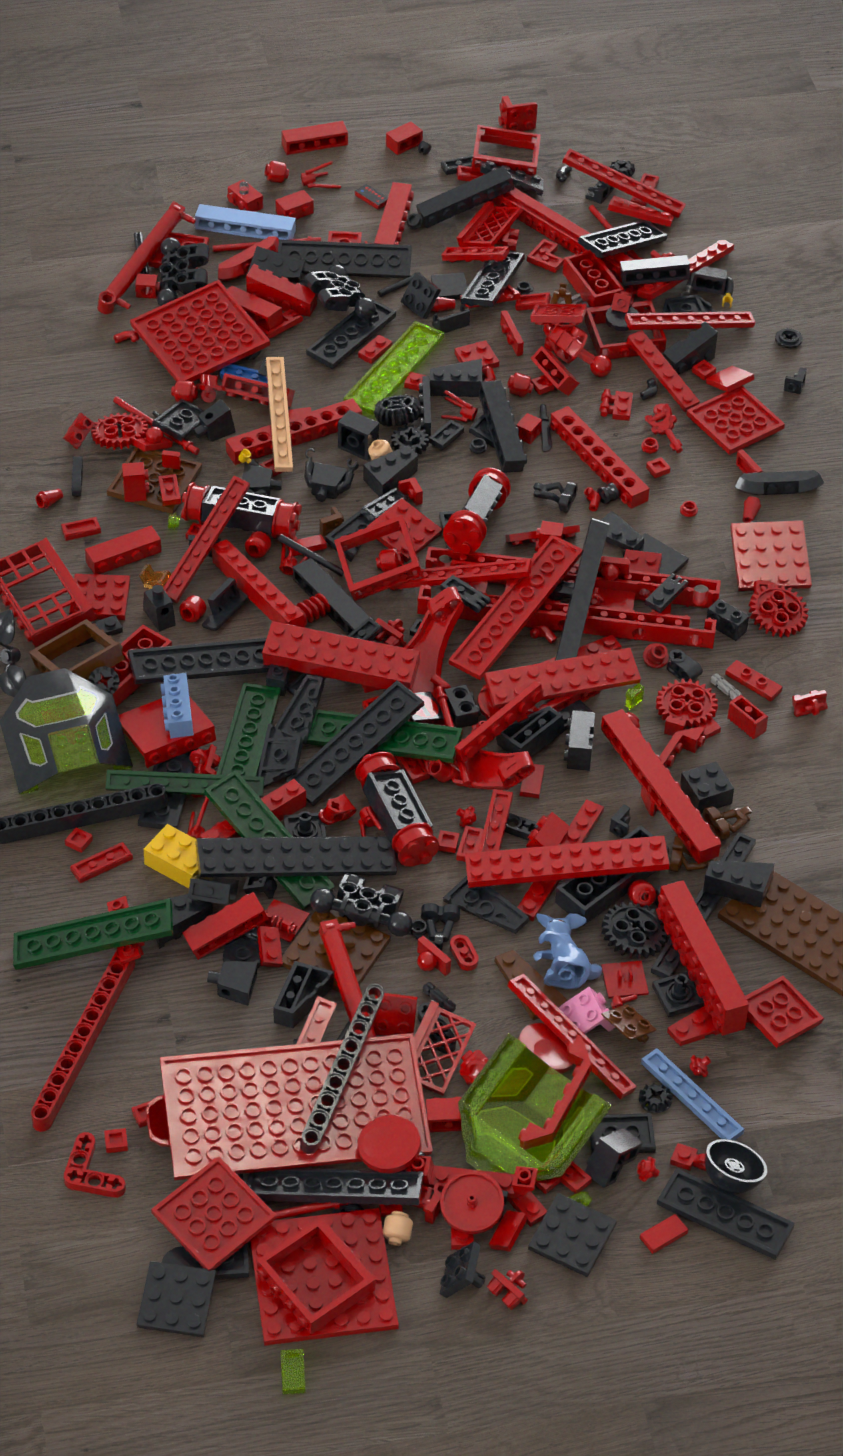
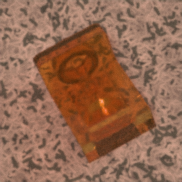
(151, 578)

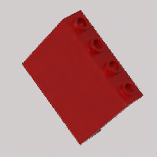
(147, 732)

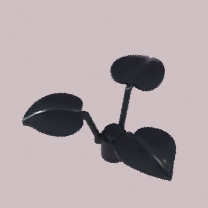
(14, 675)

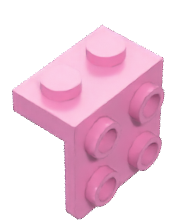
(586, 1010)

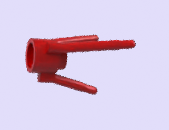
(309, 177)
(467, 410)
(287, 563)
(368, 818)
(197, 830)

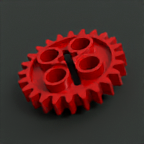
(106, 430)
(778, 610)
(687, 702)

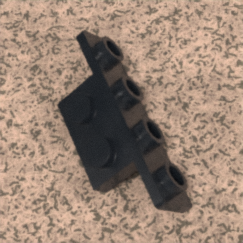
(224, 604)

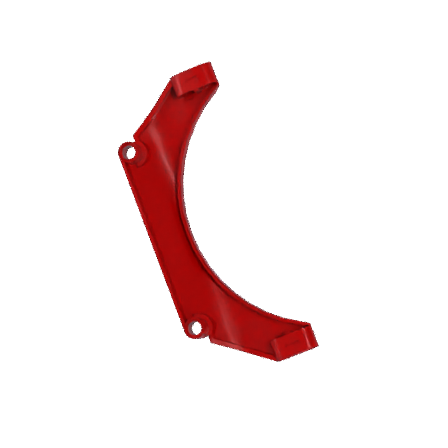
(485, 768)

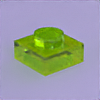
(634, 696)

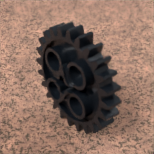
(634, 930)

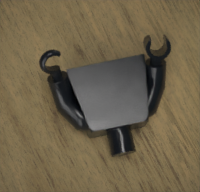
(328, 480)

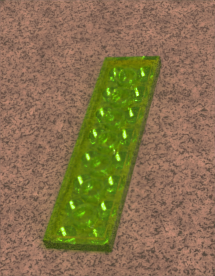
(395, 366)

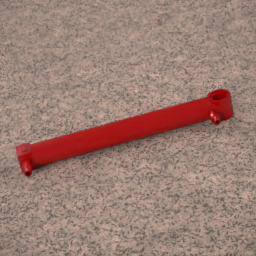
(140, 258)
(342, 967)

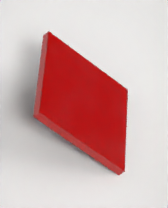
(624, 979)

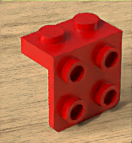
(518, 116)

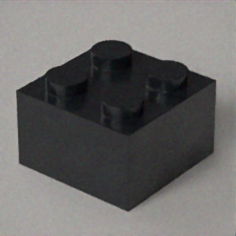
(357, 434)
(707, 787)

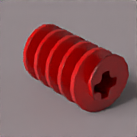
(313, 607)

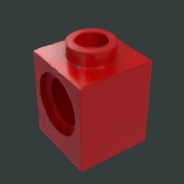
(147, 286)
(529, 428)

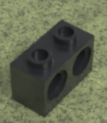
(729, 619)
(462, 706)

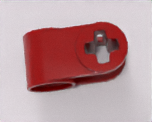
(337, 810)

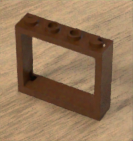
(72, 637)

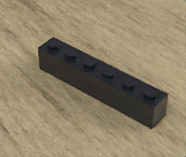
(465, 196)
(502, 426)
(342, 607)

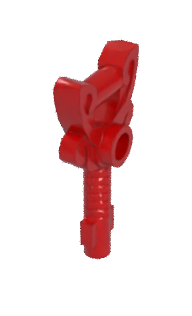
(665, 426)

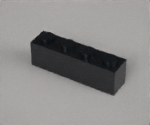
(655, 270)

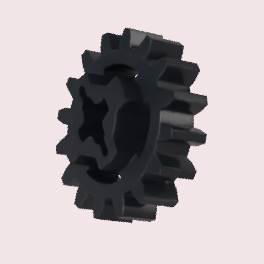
(411, 436)

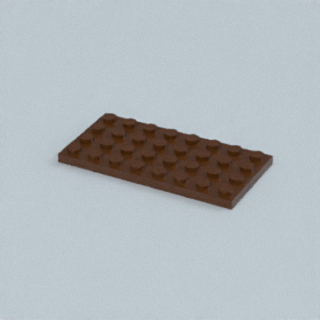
(794, 928)

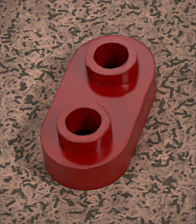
(464, 954)

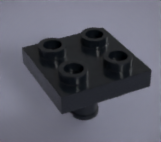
(420, 295)
(305, 825)
(677, 994)
(461, 1270)

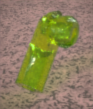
(582, 1197)

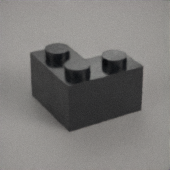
(611, 1154)

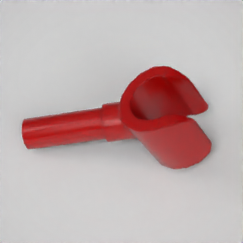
(618, 1001)

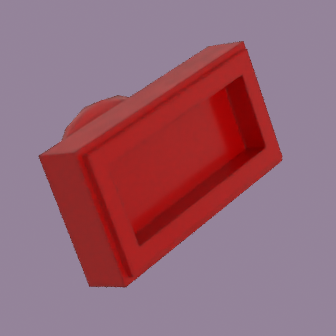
(153, 441)
(612, 566)
(432, 957)

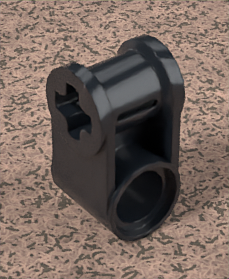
(683, 666)

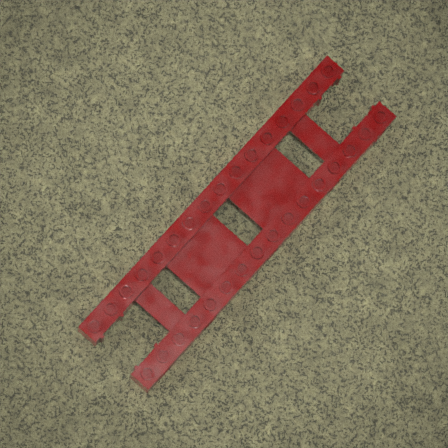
(612, 616)

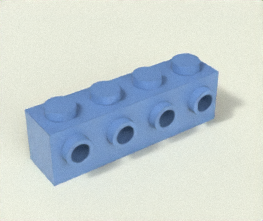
(177, 705)

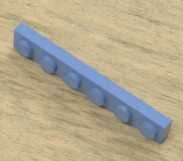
(692, 1095)

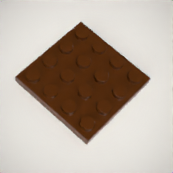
(153, 462)
(362, 943)

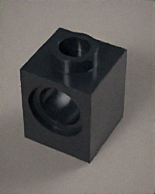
(278, 677)

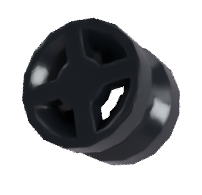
(608, 493)

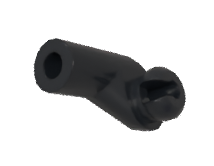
(561, 173)

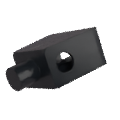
(215, 422)
(158, 602)
(235, 980)

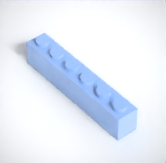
(244, 223)

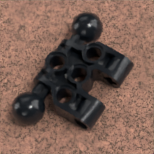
(179, 269)
(339, 292)
(365, 904)

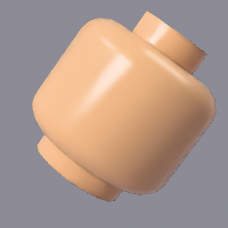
(379, 448)
(397, 1228)

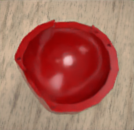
(157, 1121)

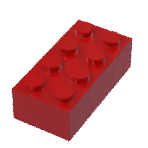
(591, 279)

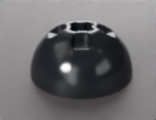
(734, 1166)

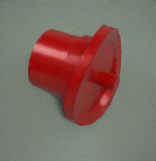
(655, 655)

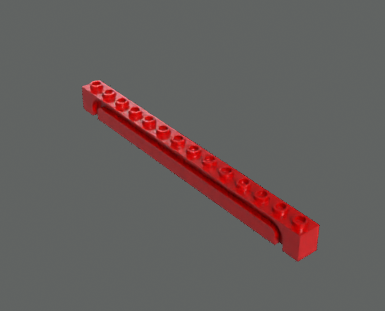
(556, 228)

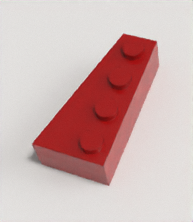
(281, 291)

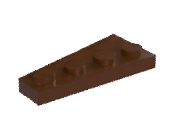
(514, 965)

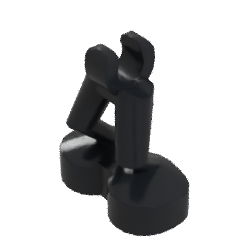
(564, 501)
(447, 914)

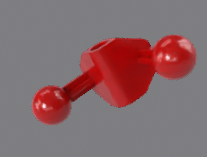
(568, 345)

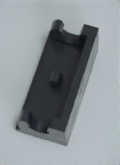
(599, 192)
(453, 321)

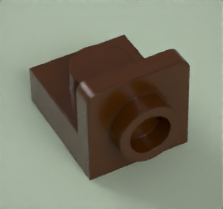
(331, 522)

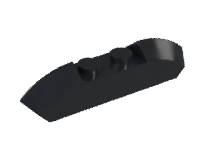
(779, 482)

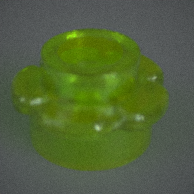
(173, 521)

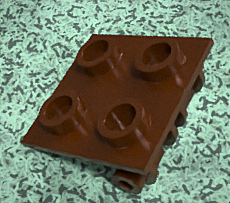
(629, 1023)

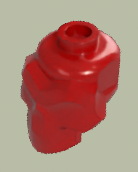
(472, 1065)

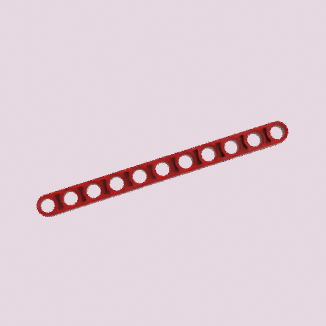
(80, 1043)

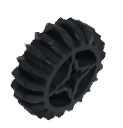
(397, 410)

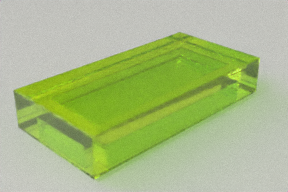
(292, 1371)

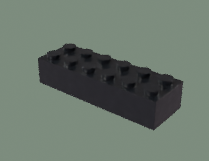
(594, 894)

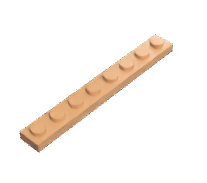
(279, 414)

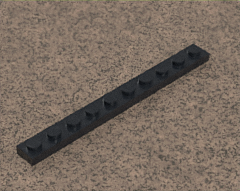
(706, 902)

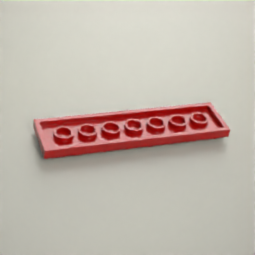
(565, 676)

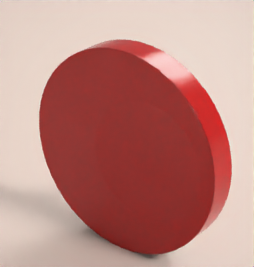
(546, 1046)
(389, 1144)
(472, 1202)

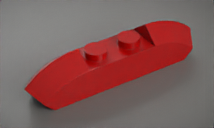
(240, 263)

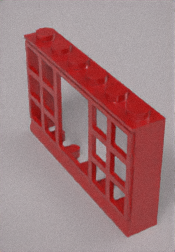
(27, 557)

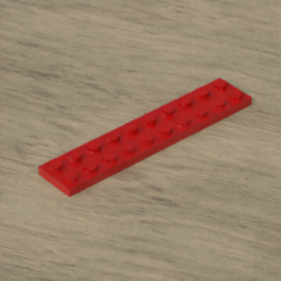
(515, 608)
(566, 861)

